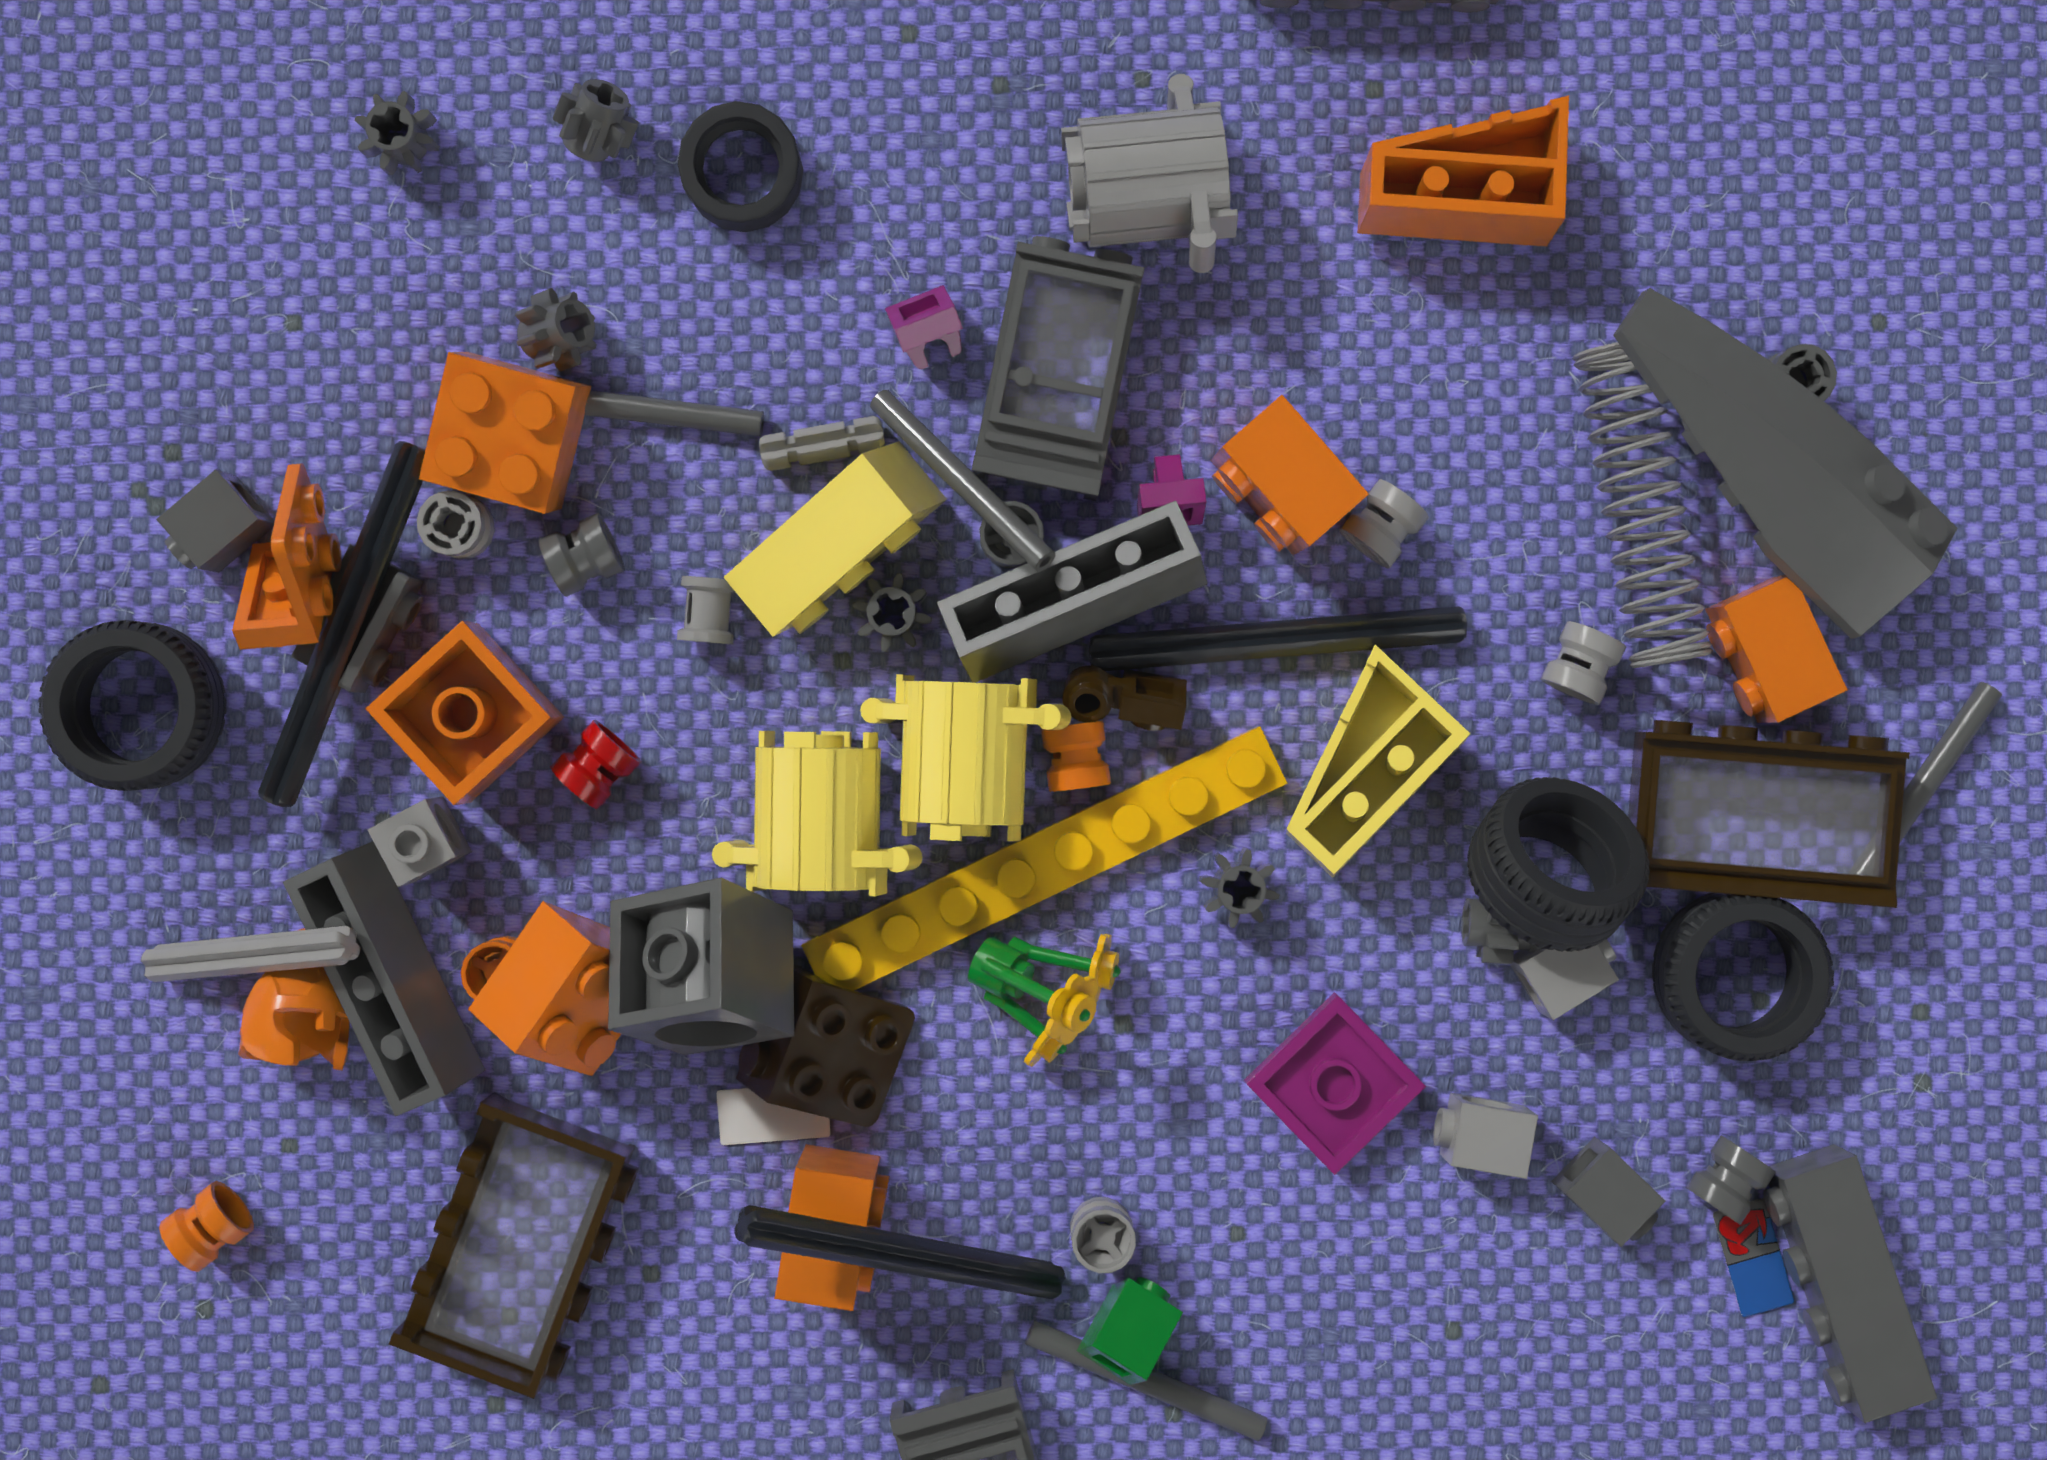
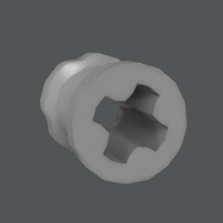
(706, 610)

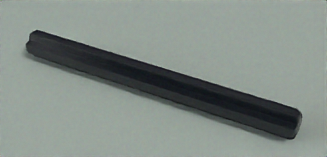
(344, 626)
(1278, 638)
(897, 1252)

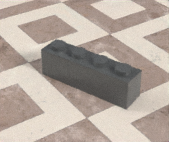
(1076, 595)
(392, 985)
(1848, 1284)

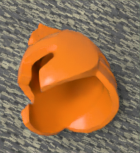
(294, 1019)

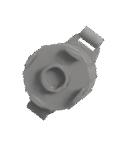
(1152, 176)

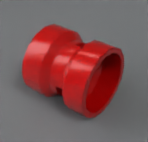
(595, 764)

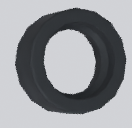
(730, 118)

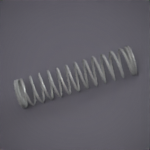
(1608, 358)

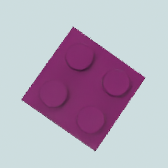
(1334, 1083)

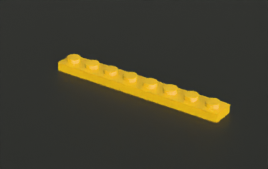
(1046, 862)

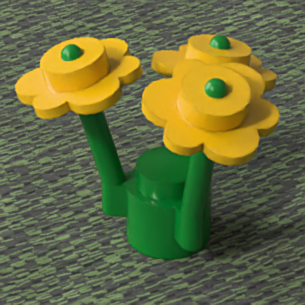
(1005, 974)

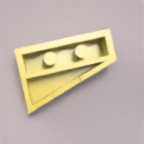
(835, 539)
(1373, 764)

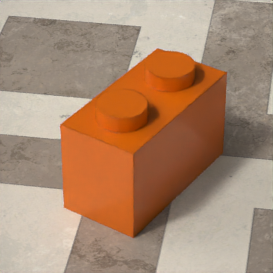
(1774, 650)

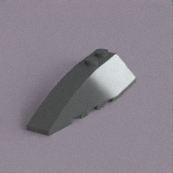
(1808, 479)

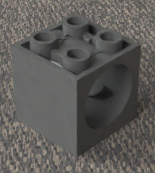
(701, 967)

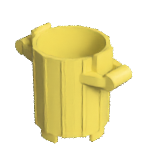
(963, 752)
(817, 817)

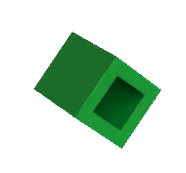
(1131, 1329)

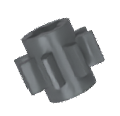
(392, 116)
(595, 120)
(555, 330)
(874, 610)
(1247, 903)
(1492, 940)

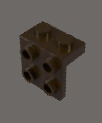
(839, 1053)

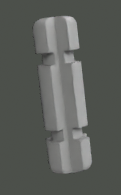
(821, 443)

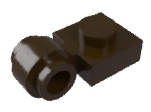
(1141, 697)

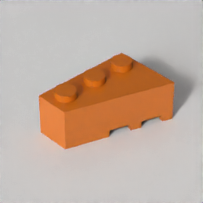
(1471, 181)

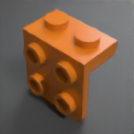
(291, 576)

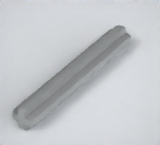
(251, 954)

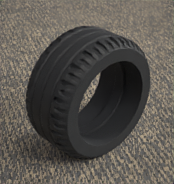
(68, 715)
(1529, 900)
(1804, 992)

